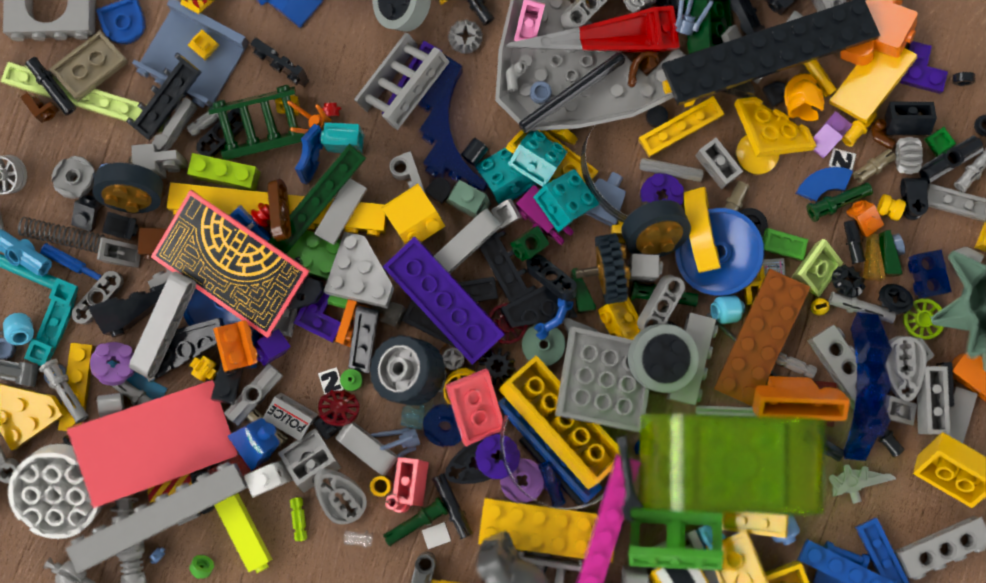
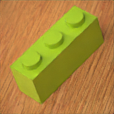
(223, 172)

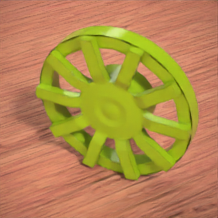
(922, 319)

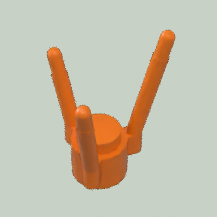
(313, 119)

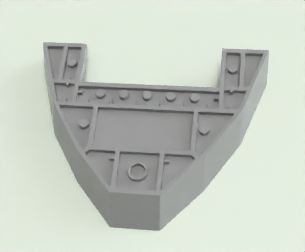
(601, 103)

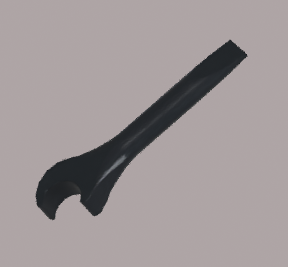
(631, 499)

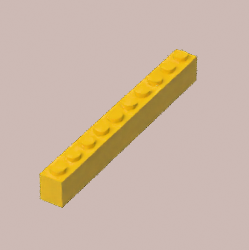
(366, 217)

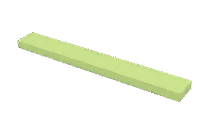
(95, 101)

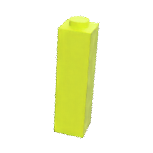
(243, 533)

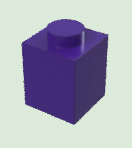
(271, 348)

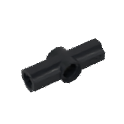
(960, 153)

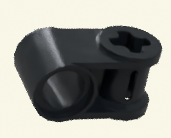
(914, 193)

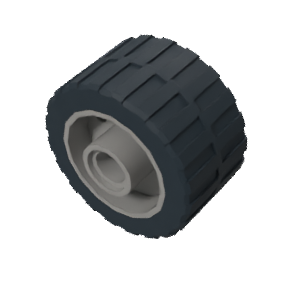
(407, 370)

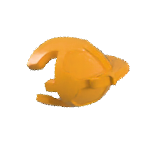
(800, 95)

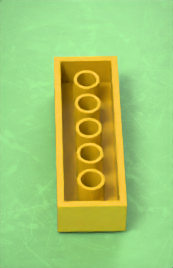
(579, 444)
(539, 527)

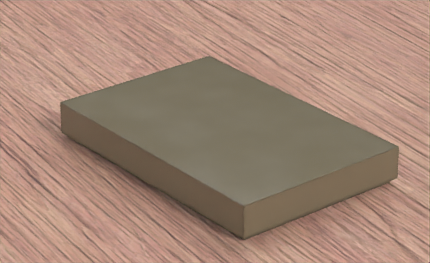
(88, 66)

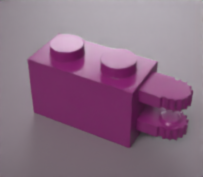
(530, 209)

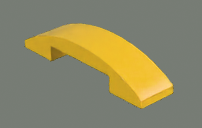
(701, 233)

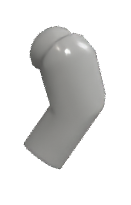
(514, 73)
(971, 253)

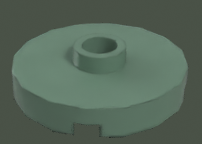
(549, 355)

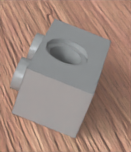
(718, 163)

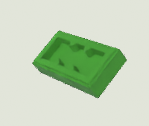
(785, 244)

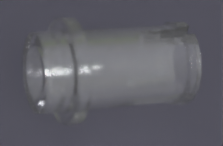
(358, 538)

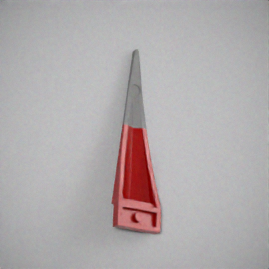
(635, 32)

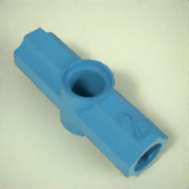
(23, 253)

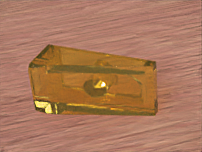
(873, 265)

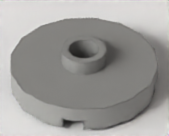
(66, 171)

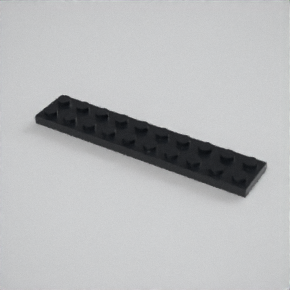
(770, 51)

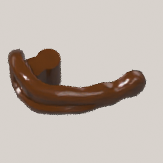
(648, 59)

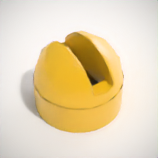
(822, 311)

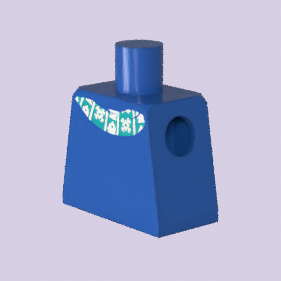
(255, 442)

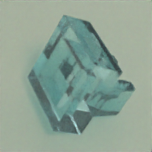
(413, 417)

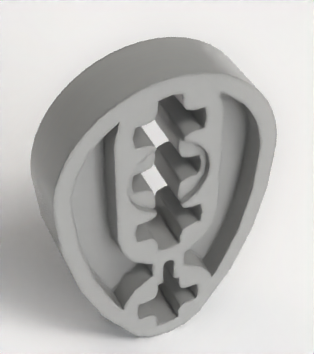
(916, 363)
(347, 488)

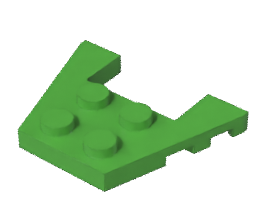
(318, 258)

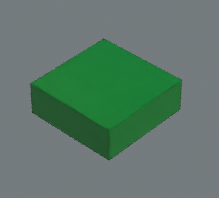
(940, 141)

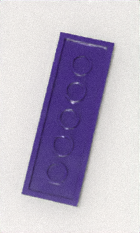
(443, 300)

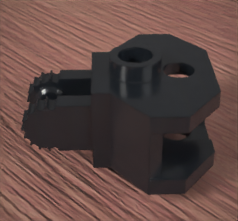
(311, 288)

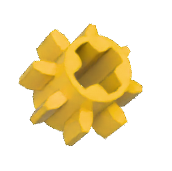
(203, 368)

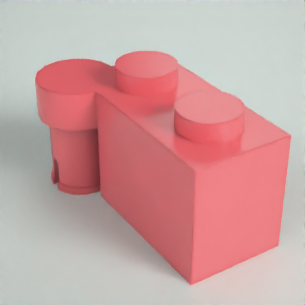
(408, 485)

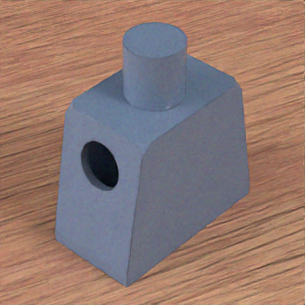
(612, 194)

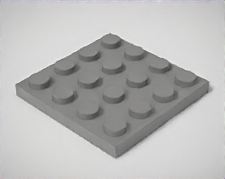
(599, 383)

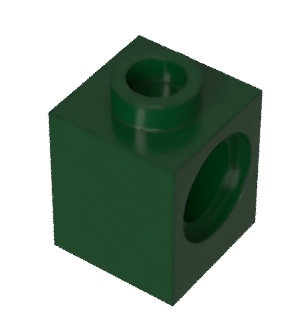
(535, 238)

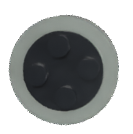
(401, 14)
(663, 358)

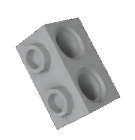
(644, 267)

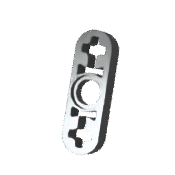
(103, 281)

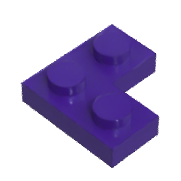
(921, 75)
(314, 320)

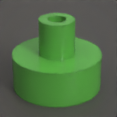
(356, 382)
(201, 566)

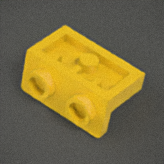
(620, 319)

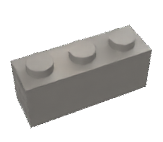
(934, 402)

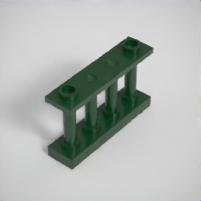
(253, 143)

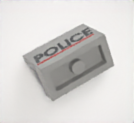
(289, 416)

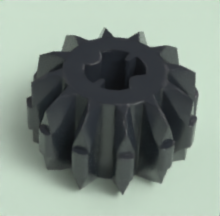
(490, 362)

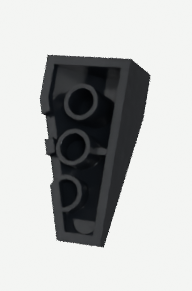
(119, 315)

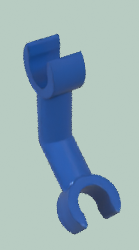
(543, 329)

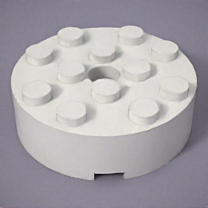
(51, 493)

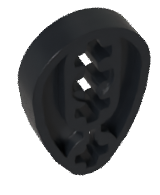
(461, 460)

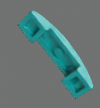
(54, 322)

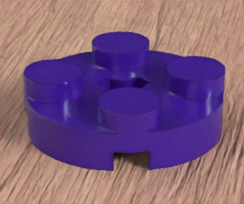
(660, 182)
(487, 464)

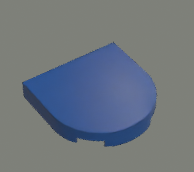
(122, 21)

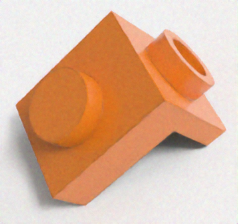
(866, 217)

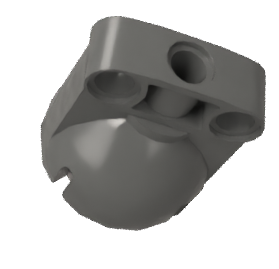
(502, 564)

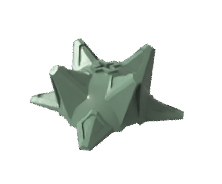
(970, 309)

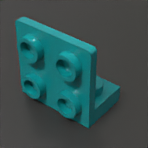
(537, 157)
(503, 179)
(565, 199)

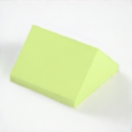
(818, 267)

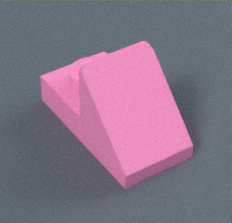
(529, 20)

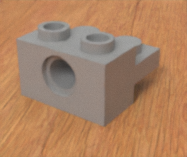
(158, 161)
(308, 457)

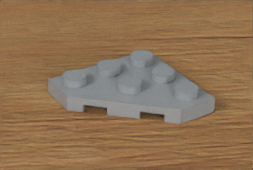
(358, 273)

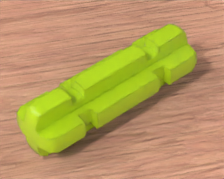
(298, 519)

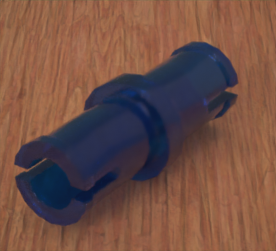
(552, 484)

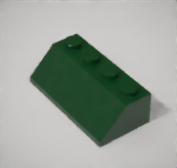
(713, 25)

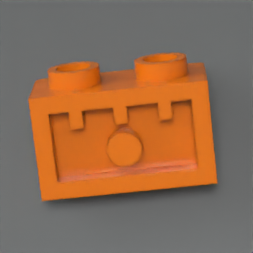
(346, 327)
(235, 345)

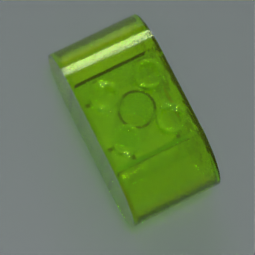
(732, 464)

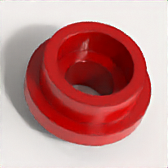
(331, 109)

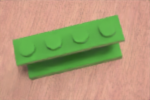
(675, 553)

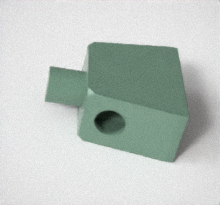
(468, 199)

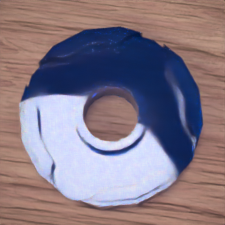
(432, 430)

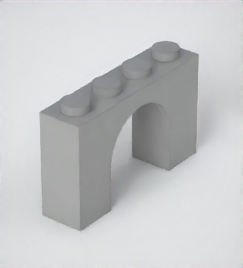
(76, 22)

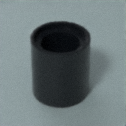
(474, 152)

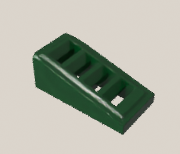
(889, 254)
(583, 298)

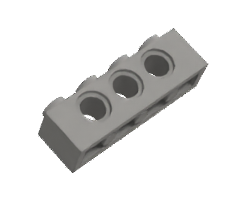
(834, 364)
(910, 554)

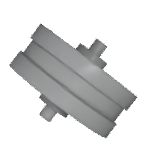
(8, 174)

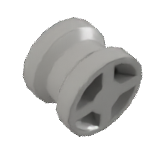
(456, 360)

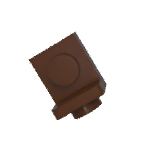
(38, 109)

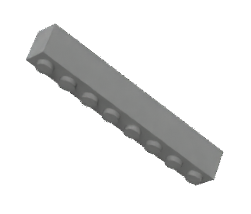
(157, 517)

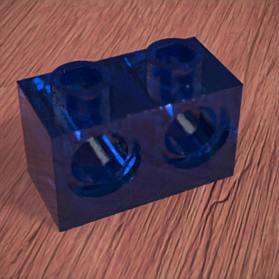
(936, 274)

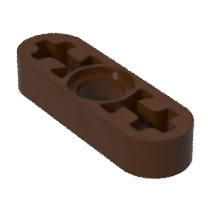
(279, 210)

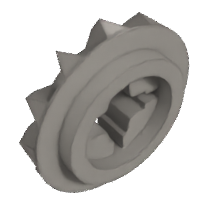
(472, 42)

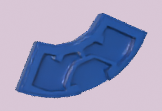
(310, 151)
(824, 180)

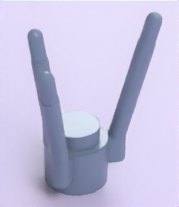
(686, 23)
(408, 439)

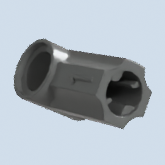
(20, 373)
(421, 574)

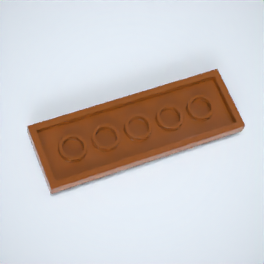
(761, 336)

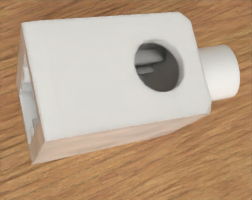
(267, 478)

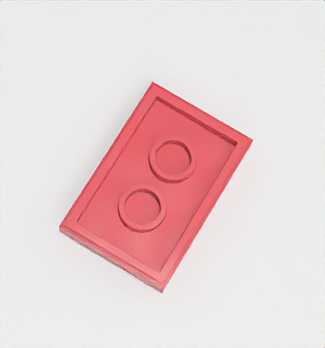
(475, 407)

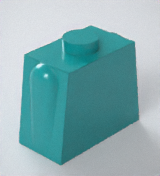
(338, 136)

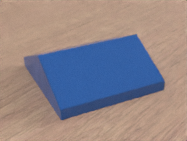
(296, 10)

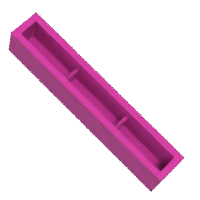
(606, 525)

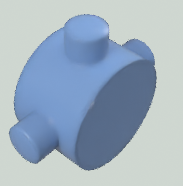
(157, 555)

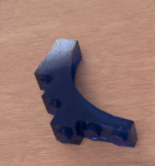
(436, 129)
(873, 384)

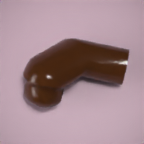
(879, 135)

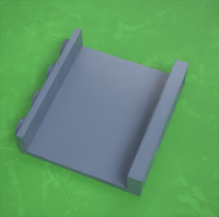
(175, 36)

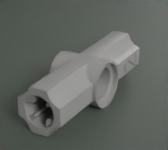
(243, 404)

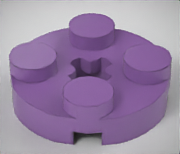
(106, 353)
(534, 480)

